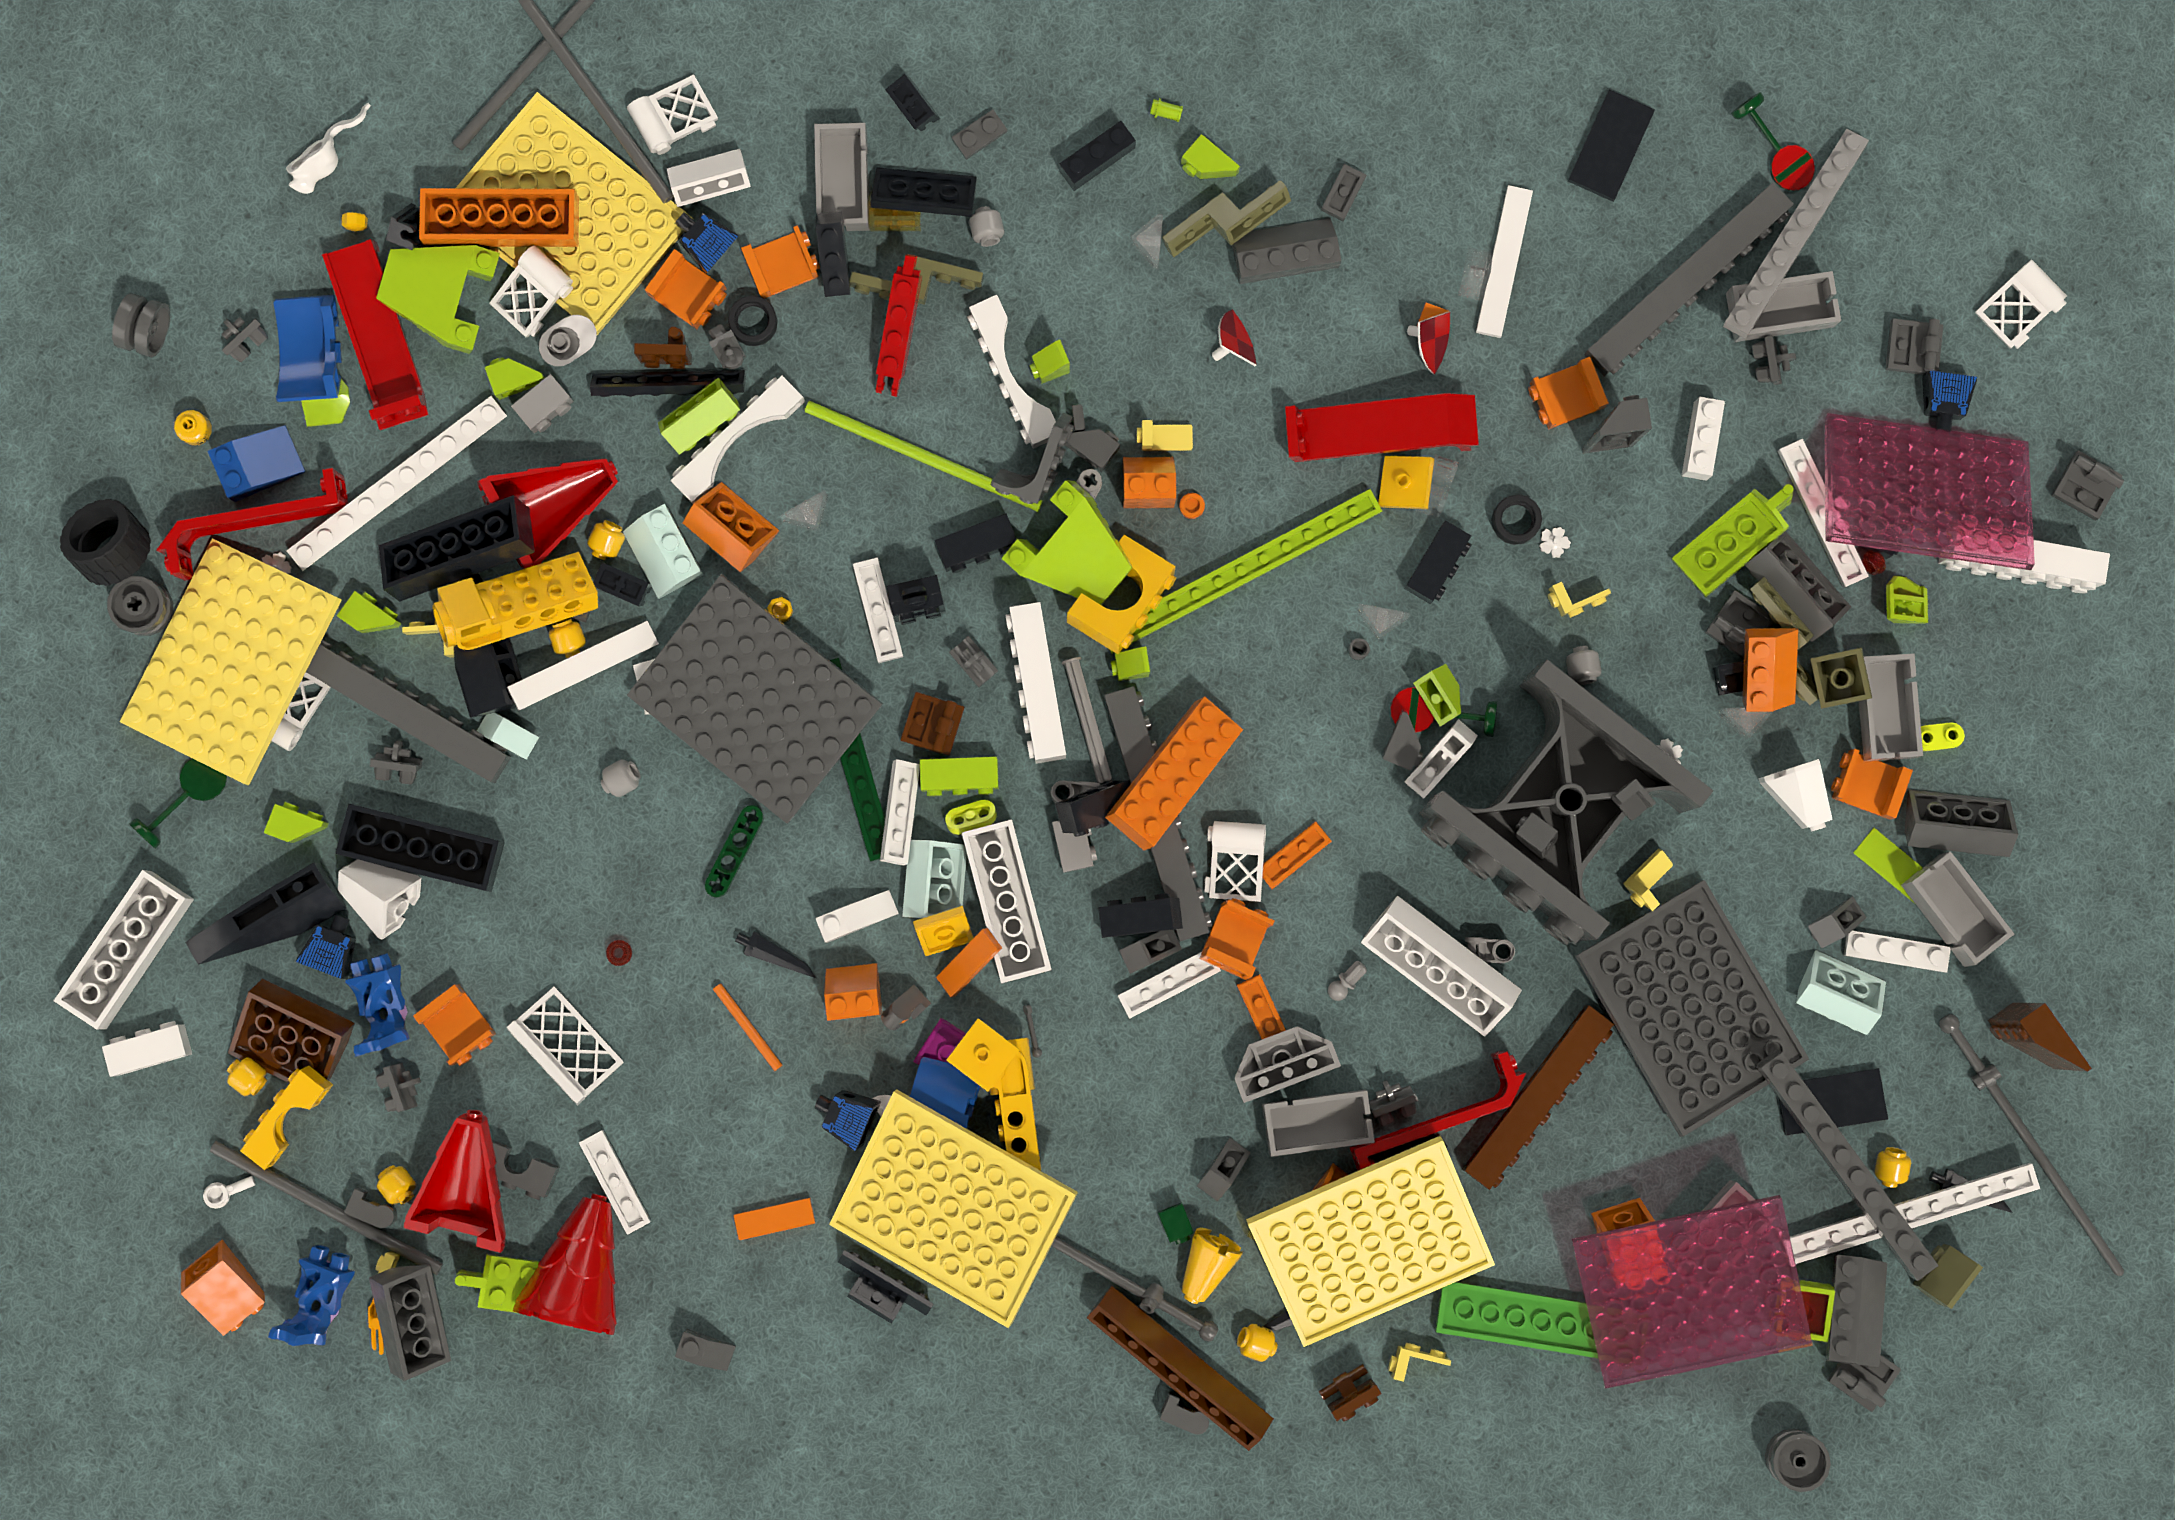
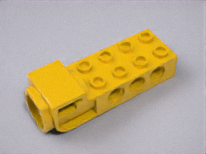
(514, 602)
(1014, 1094)

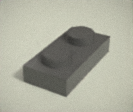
(979, 134)
(1343, 192)

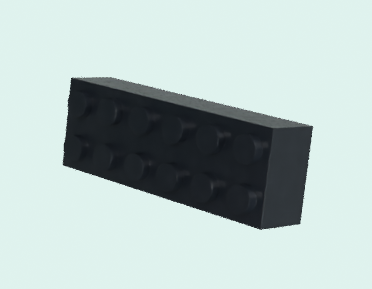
(456, 548)
(419, 847)

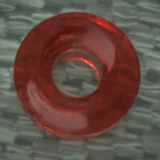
(1873, 562)
(627, 953)

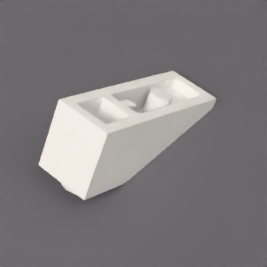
(1441, 758)
(856, 916)

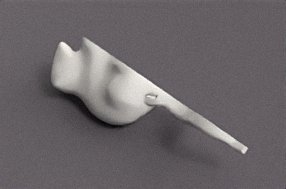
(319, 158)

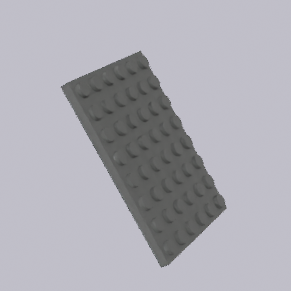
(754, 699)
(1690, 1006)

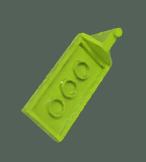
(1734, 539)
(499, 1282)

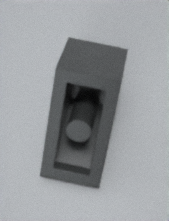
(1094, 447)
(1403, 744)
(1536, 835)
(1837, 922)
(1150, 950)
(1223, 1169)
(704, 1350)

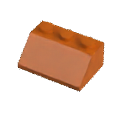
(730, 526)
(1769, 669)

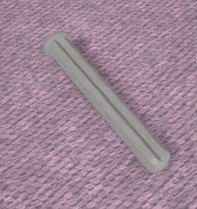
(1087, 719)

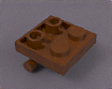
(673, 353)
(932, 723)
(1352, 1396)

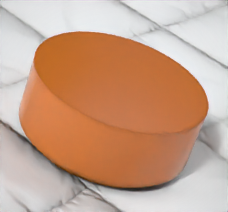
(1192, 505)

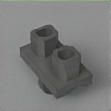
(252, 331)
(726, 347)
(1772, 372)
(973, 661)
(396, 759)
(400, 1086)
(1391, 1099)

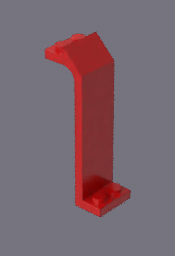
(376, 335)
(1382, 427)
(185, 532)
(1509, 1085)

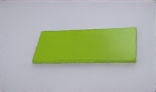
(1887, 860)

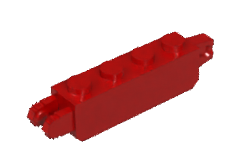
(899, 324)

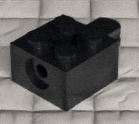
(916, 599)

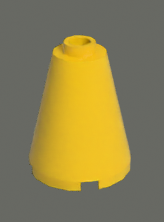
(1208, 1264)

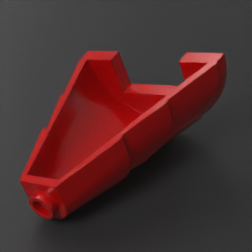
(555, 497)
(462, 1186)
(576, 1273)

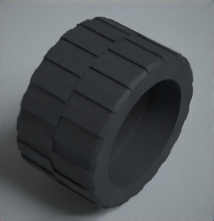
(119, 556)

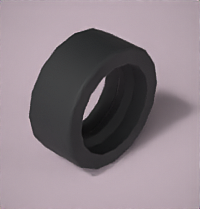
(746, 302)
(1523, 501)

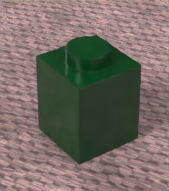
(1176, 1223)

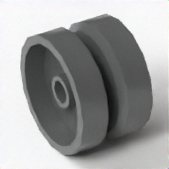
(141, 325)
(128, 613)
(1804, 1474)

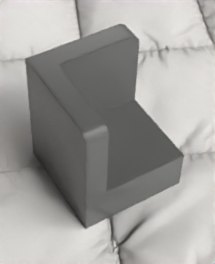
(1633, 799)

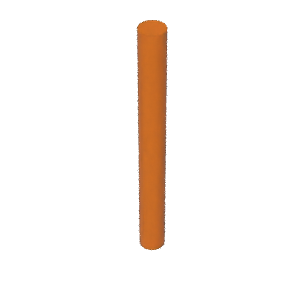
(748, 1028)

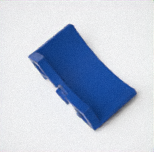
(308, 348)
(945, 1090)

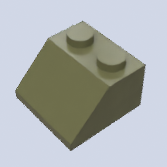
(1841, 678)
(1950, 1278)

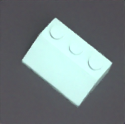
(662, 551)
(934, 878)
(1842, 993)

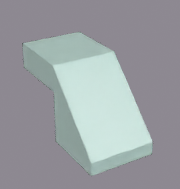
(508, 734)

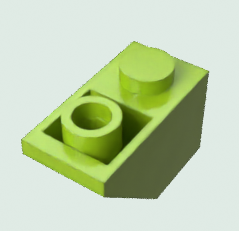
(365, 616)
(292, 825)

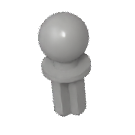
(1339, 989)

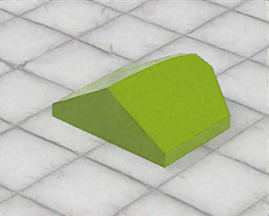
(327, 411)
(1906, 601)

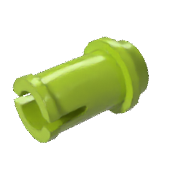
(1166, 110)

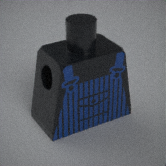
(704, 239)
(1947, 397)
(329, 949)
(848, 1117)

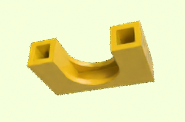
(1116, 628)

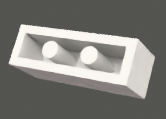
(708, 177)
(1703, 438)
(146, 1049)

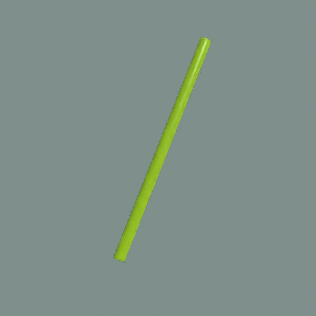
(910, 450)

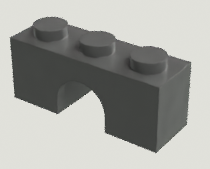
(535, 1180)

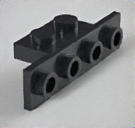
(880, 1292)

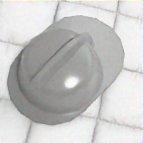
(567, 340)

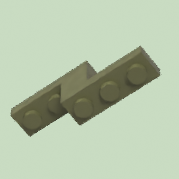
(1226, 218)
(943, 272)
(1782, 614)

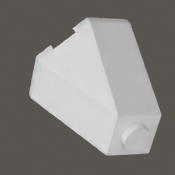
(1801, 794)
(379, 894)

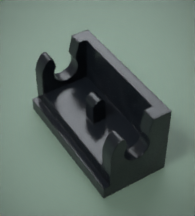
(912, 103)
(405, 227)
(621, 585)
(1729, 678)

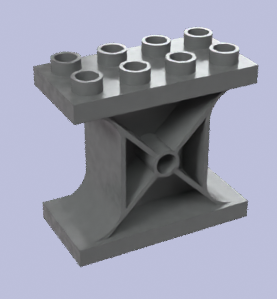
(1586, 760)

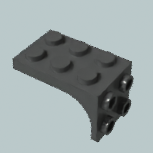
(1033, 486)

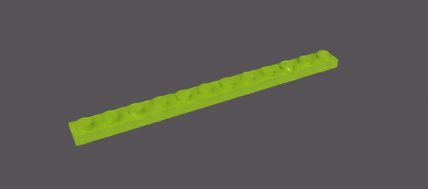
(1260, 561)

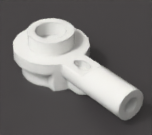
(217, 1194)

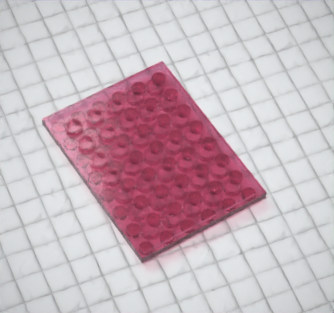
(1928, 491)
(1692, 1291)

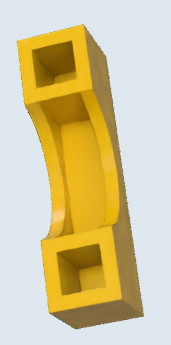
(268, 1140)

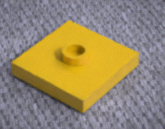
(1406, 482)
(943, 931)
(983, 1055)

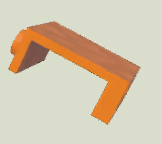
(781, 263)
(686, 290)
(1568, 394)
(1871, 785)
(1236, 938)
(456, 1025)

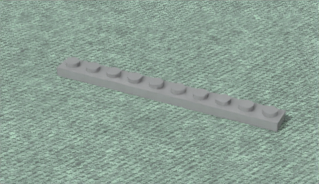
(1795, 234)

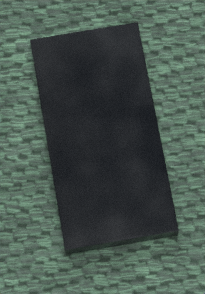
(1611, 145)
(923, 192)
(1846, 1098)

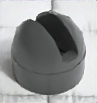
(1361, 646)

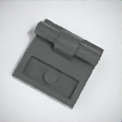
(1914, 346)
(2087, 485)
(1732, 620)
(1865, 1383)

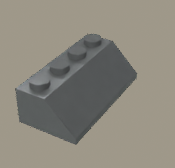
(1287, 251)
(1622, 426)
(1799, 584)
(1960, 823)
(1857, 1311)
(410, 1320)

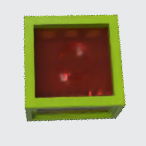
(1818, 1304)

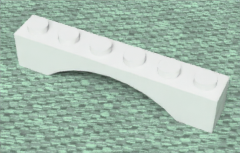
(992, 324)
(775, 403)

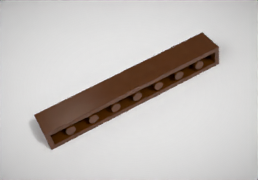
(1537, 1097)
(1180, 1368)

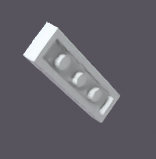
(878, 610)
(900, 812)
(1897, 951)
(1166, 985)
(615, 1182)

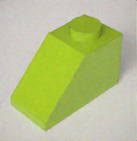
(1208, 161)
(1050, 363)
(511, 377)
(1131, 664)
(1440, 694)

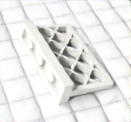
(546, 1058)

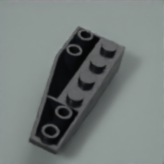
(486, 674)
(271, 916)

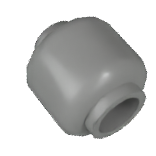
(986, 226)
(1583, 665)
(620, 778)

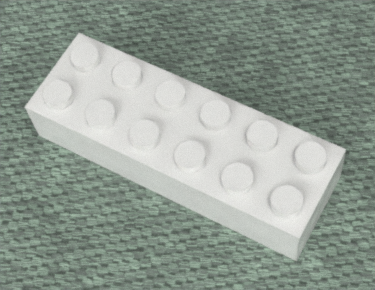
(2054, 565)
(1037, 681)
(1006, 900)
(123, 950)
(1441, 966)

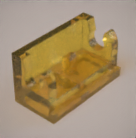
(893, 220)

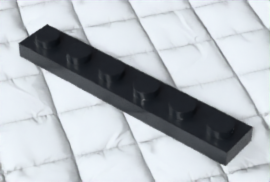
(663, 382)

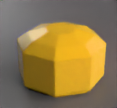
(354, 221)
(780, 609)

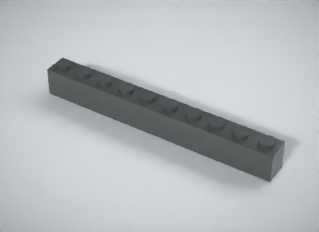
(1689, 279)
(407, 713)
(1170, 851)
(1846, 1165)

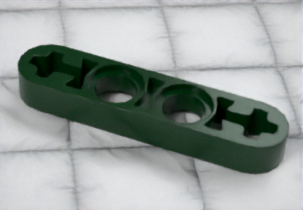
(730, 849)

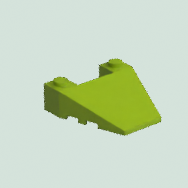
(427, 288)
(1079, 554)

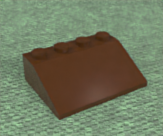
(289, 1033)
(2038, 1034)

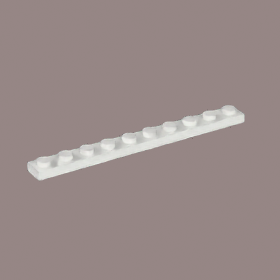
(396, 483)
(1918, 1211)

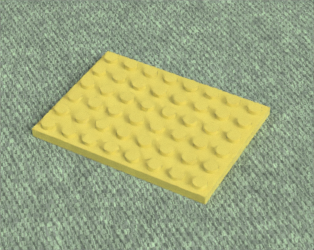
(620, 215)
(230, 661)
(953, 1208)
(1371, 1241)

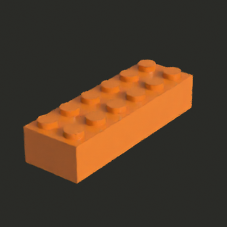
(499, 217)
(1174, 773)

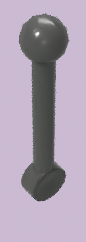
(1037, 1052)

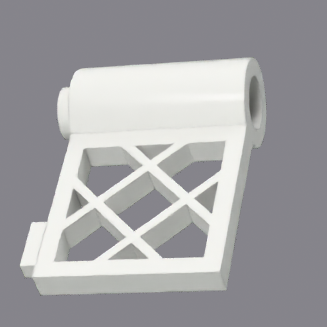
(654, 124)
(545, 277)
(2039, 292)
(291, 729)
(1236, 839)

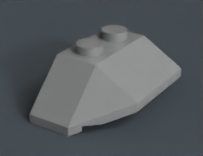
(1283, 1062)

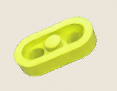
(1939, 736)
(971, 816)

